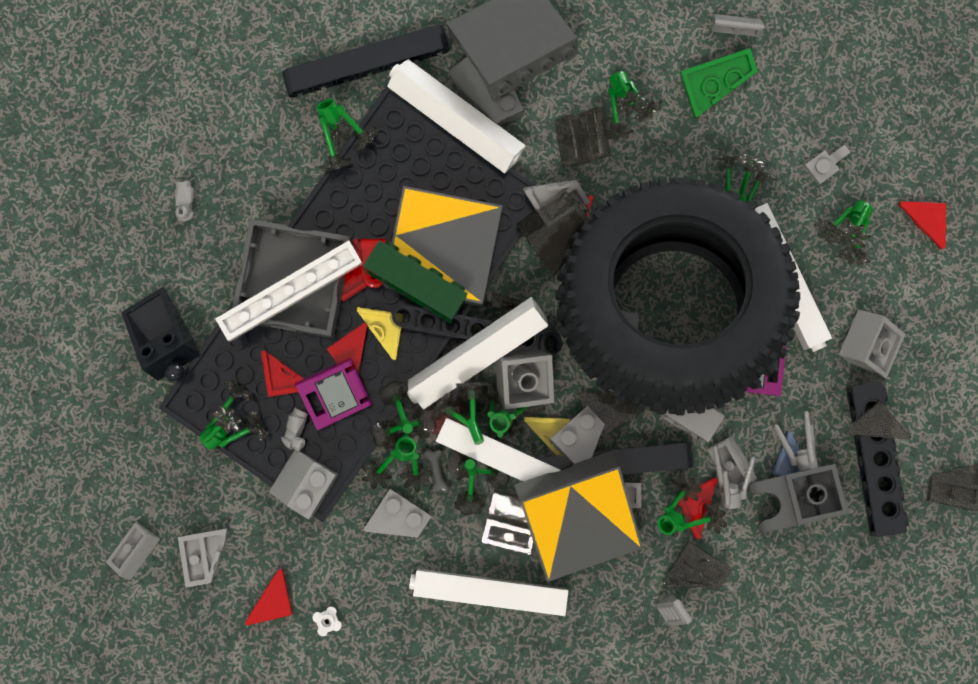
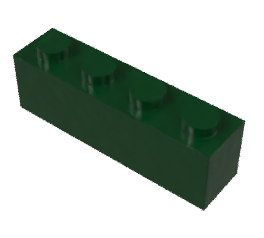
(415, 281)

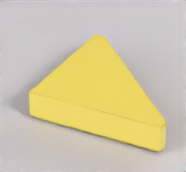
(382, 328)
(546, 429)

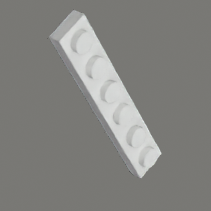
(288, 291)

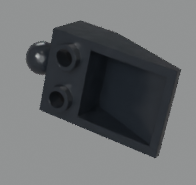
(160, 337)

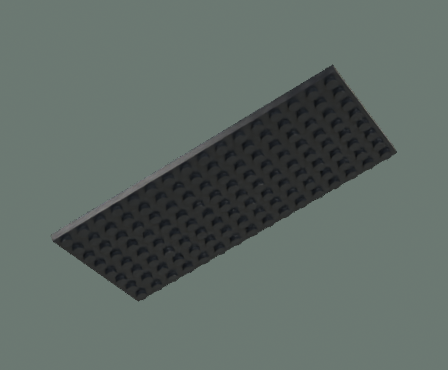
(359, 204)

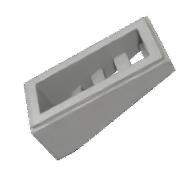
(673, 611)

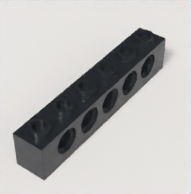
(870, 473)

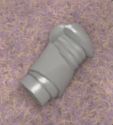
(183, 199)
(295, 425)

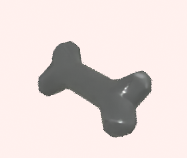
(439, 483)

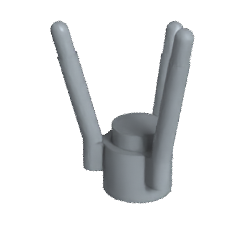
(806, 458)
(729, 492)

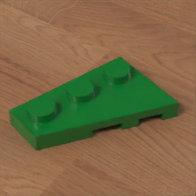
(715, 79)

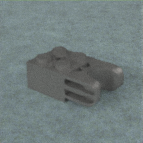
(793, 497)

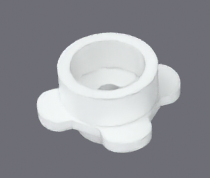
(333, 624)

